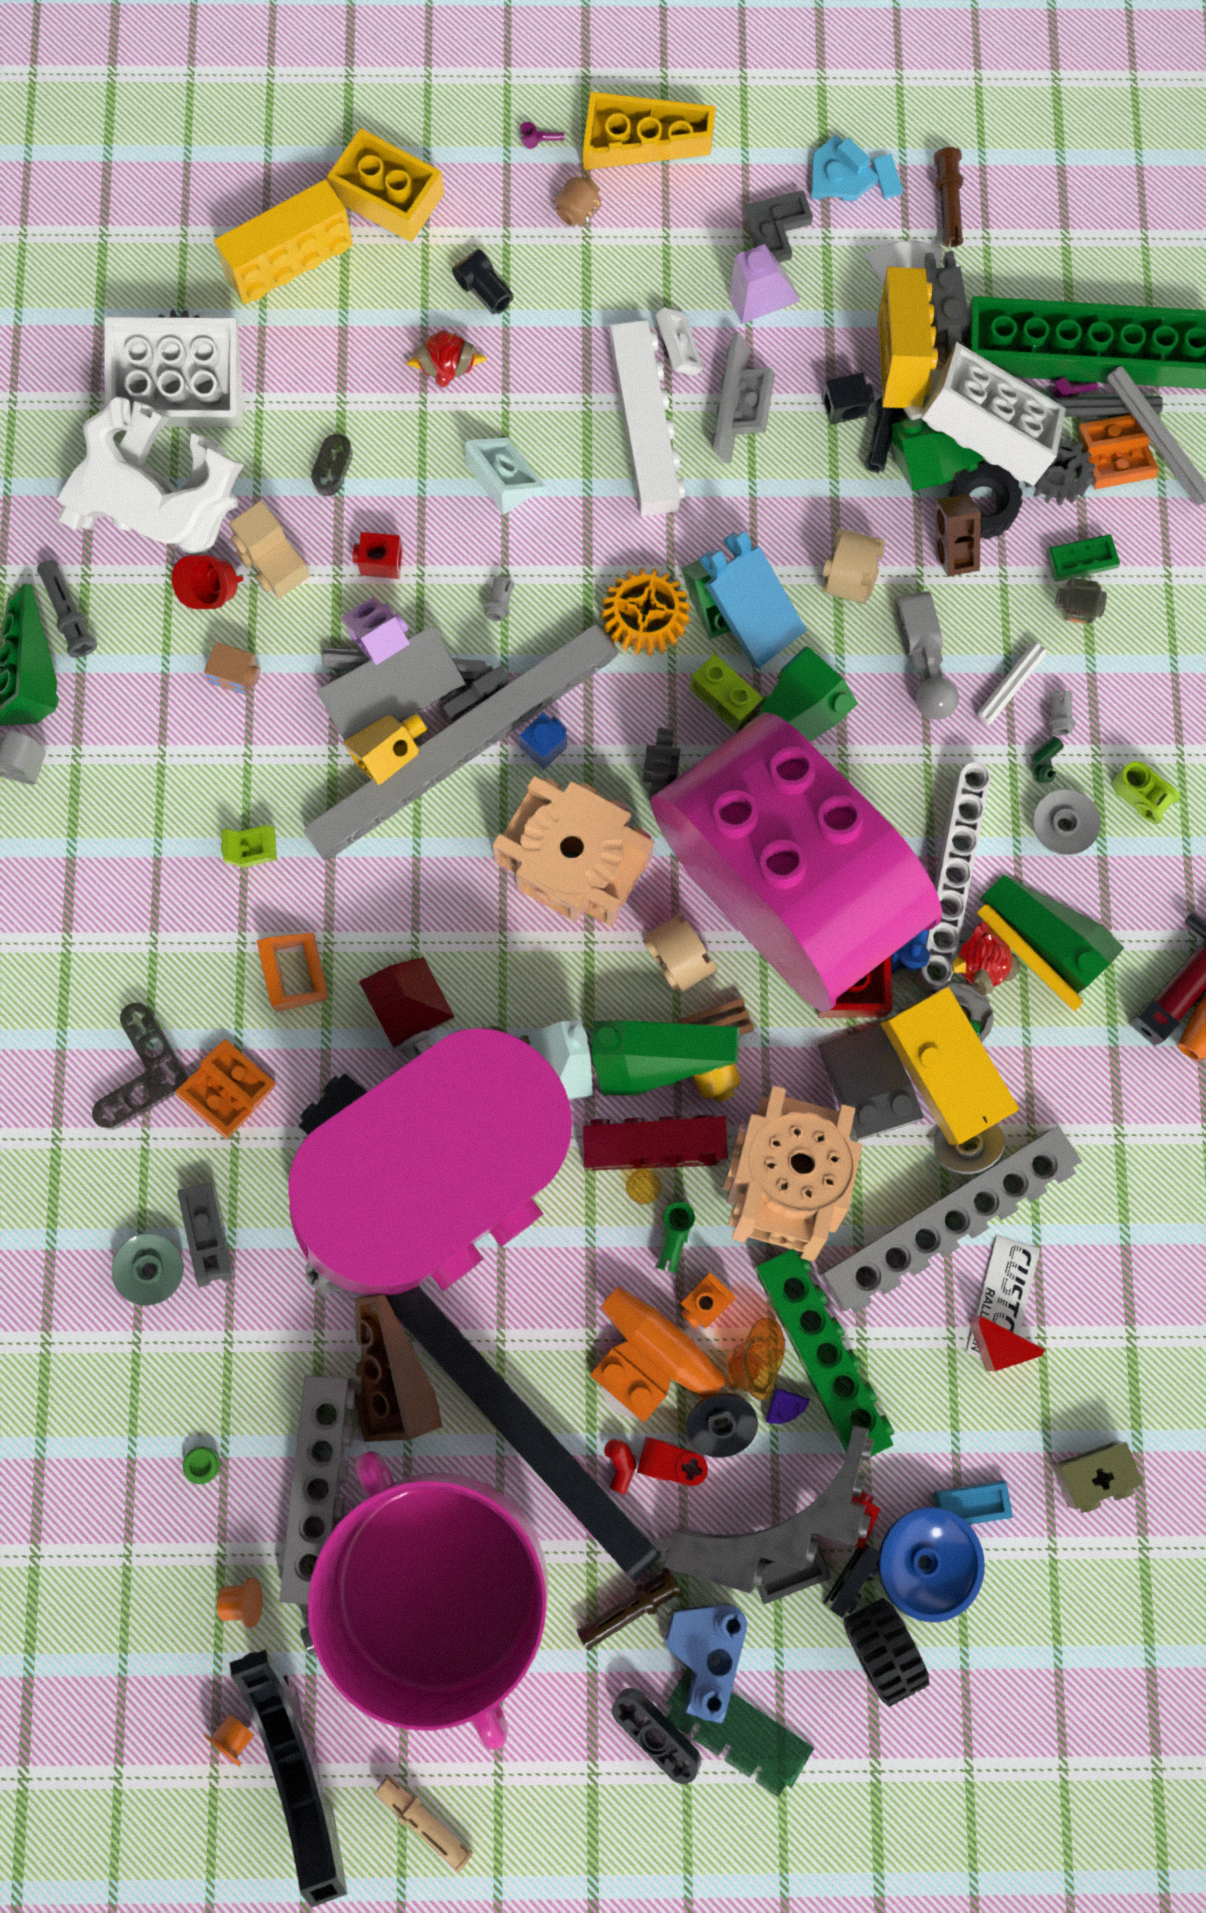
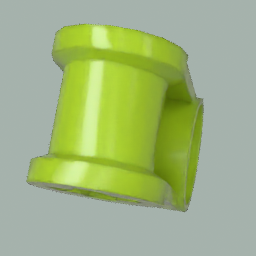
(1147, 792)

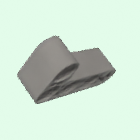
(20, 757)

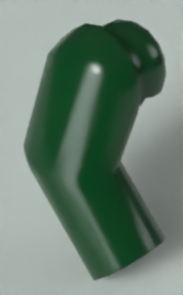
(1041, 760)

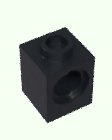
(847, 398)

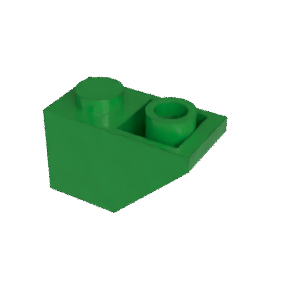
(708, 612)

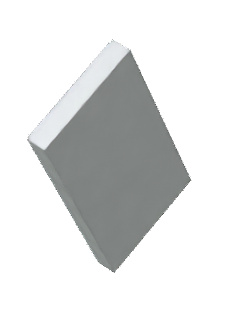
(394, 687)

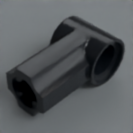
(477, 275)

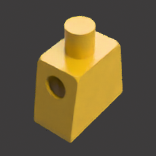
(385, 746)

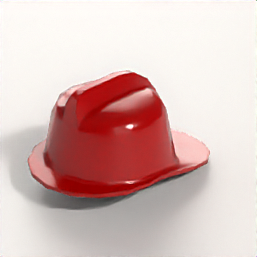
(204, 581)

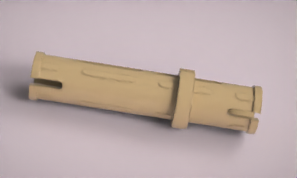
(423, 1823)

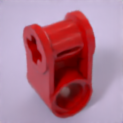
(664, 1462)

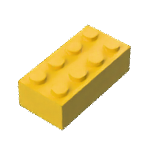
(284, 242)
(906, 337)

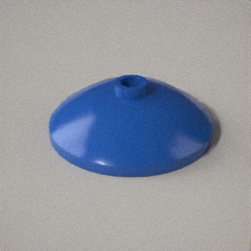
(952, 1568)

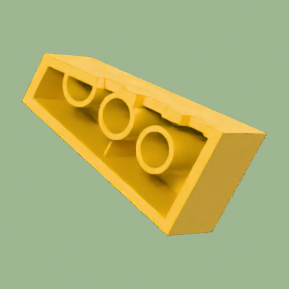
(644, 130)

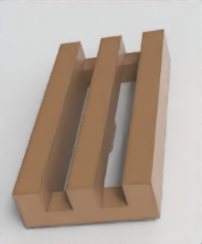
(736, 1004)

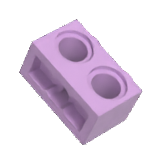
(376, 630)

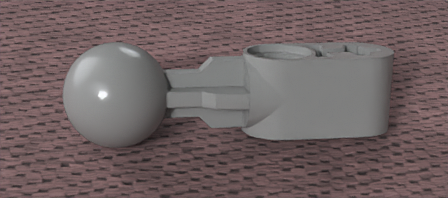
(923, 641)

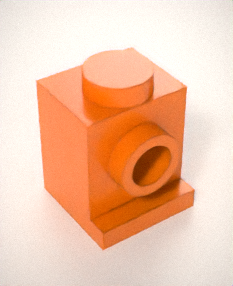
(716, 1291)

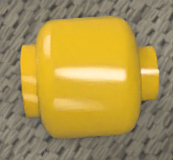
(718, 1083)

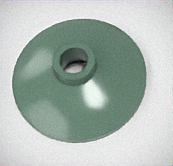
(130, 1265)

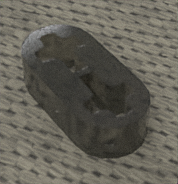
(338, 467)

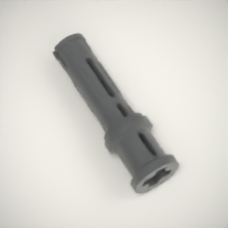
(70, 621)

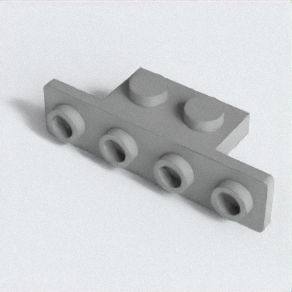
(743, 400)

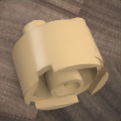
(854, 566)
(680, 951)

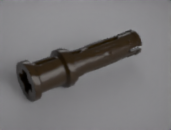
(644, 1600)

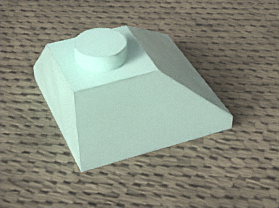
(568, 1053)

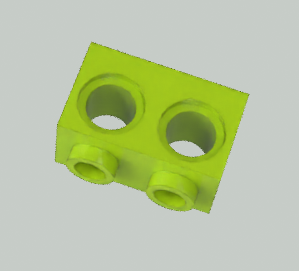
(725, 693)

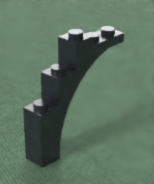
(297, 1776)

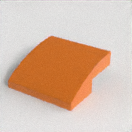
(1118, 451)
(225, 1089)

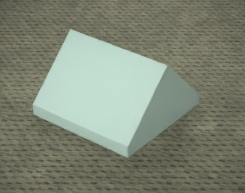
(501, 472)

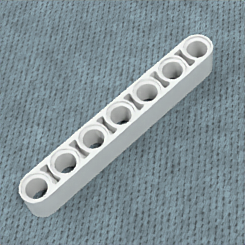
(960, 861)

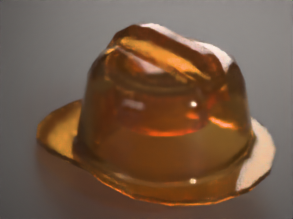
(757, 1361)

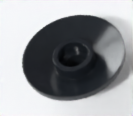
(722, 1437)

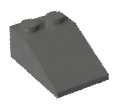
(872, 1080)

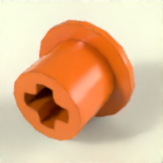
(241, 1603)
(231, 1738)

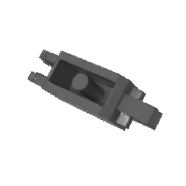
(949, 301)

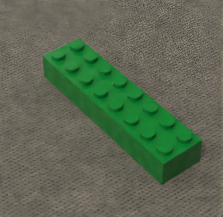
(1090, 340)

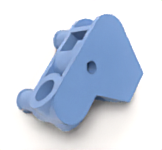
(695, 1638)

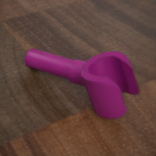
(533, 137)
(1065, 389)

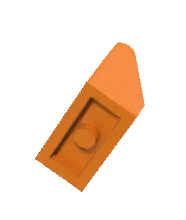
(273, 976)

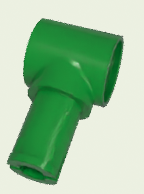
(674, 1237)

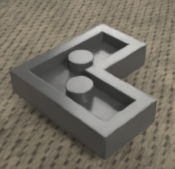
(772, 217)
(484, 685)

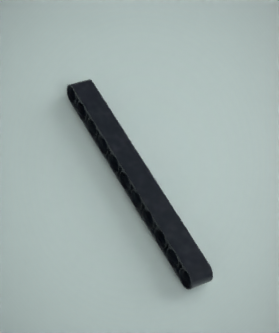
(525, 1431)

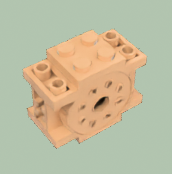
(580, 823)
(798, 1149)

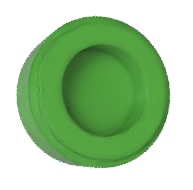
(201, 1465)

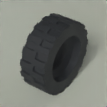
(1003, 484)

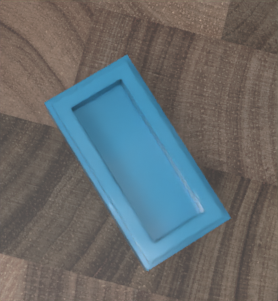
(977, 1502)

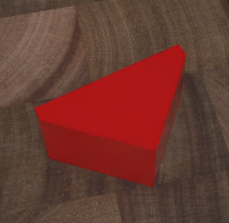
(1001, 1347)

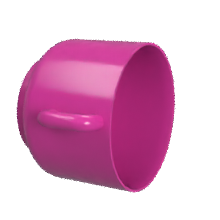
(429, 1601)

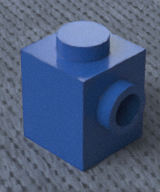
(544, 740)

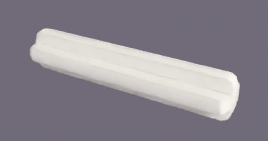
(1011, 683)

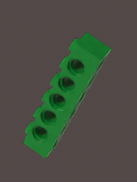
(805, 1344)

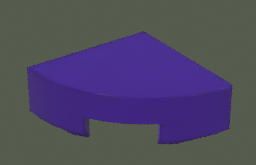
(785, 1406)

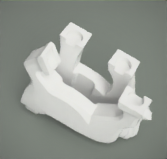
(136, 497)

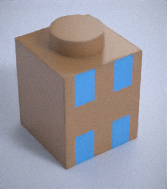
(232, 668)

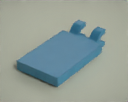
(751, 600)

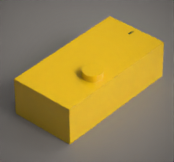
(949, 1066)

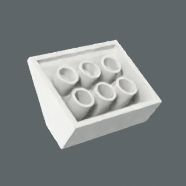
(176, 367)
(995, 415)

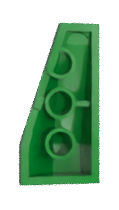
(928, 455)
(26, 667)
(809, 695)
(1062, 937)
(648, 1055)

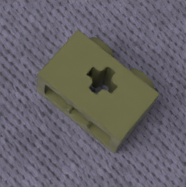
(1077, 1472)

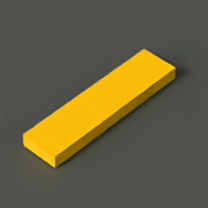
(1030, 957)

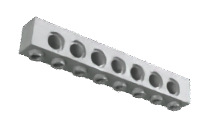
(1050, 1147)

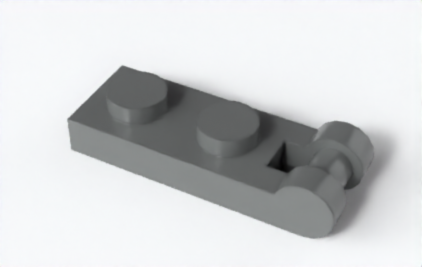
(205, 1233)

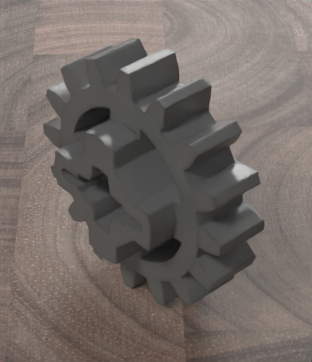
(1059, 477)
(661, 762)

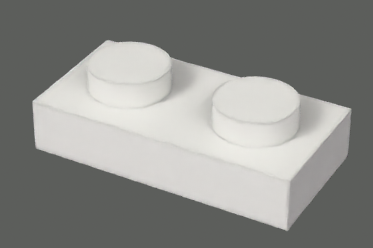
(679, 341)

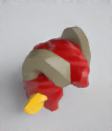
(445, 357)
(985, 960)

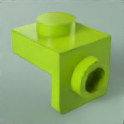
(249, 846)

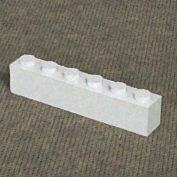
(645, 418)

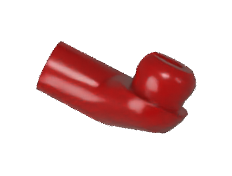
(624, 1463)

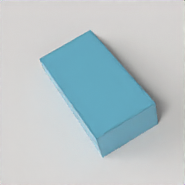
(888, 177)

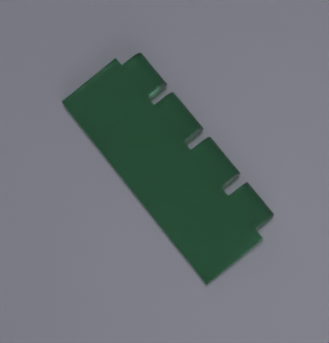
(751, 1737)

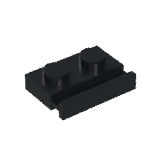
(845, 1592)

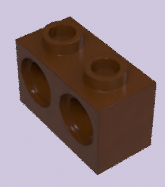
(958, 534)

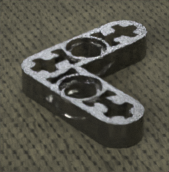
(151, 1079)

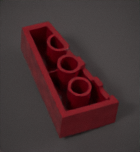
(655, 1144)

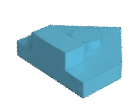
(841, 171)

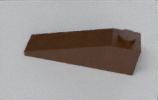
(395, 1390)

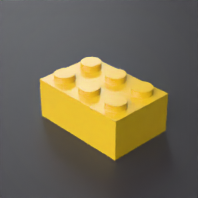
(386, 184)

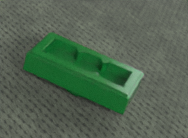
(1083, 557)

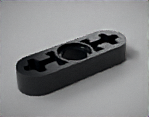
(657, 1752)

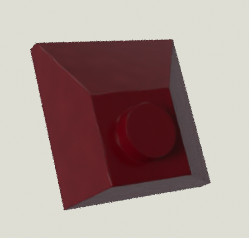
(406, 1000)

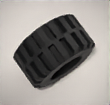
(886, 1652)

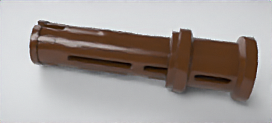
(948, 184)

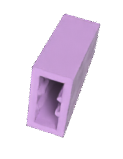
(759, 284)

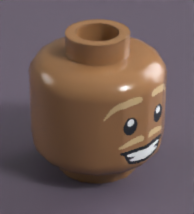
(578, 201)

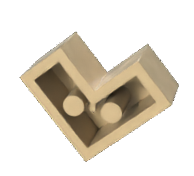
(265, 548)

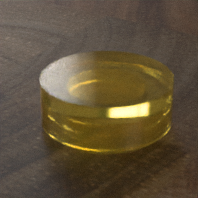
(643, 1186)

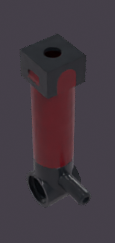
(1178, 995)

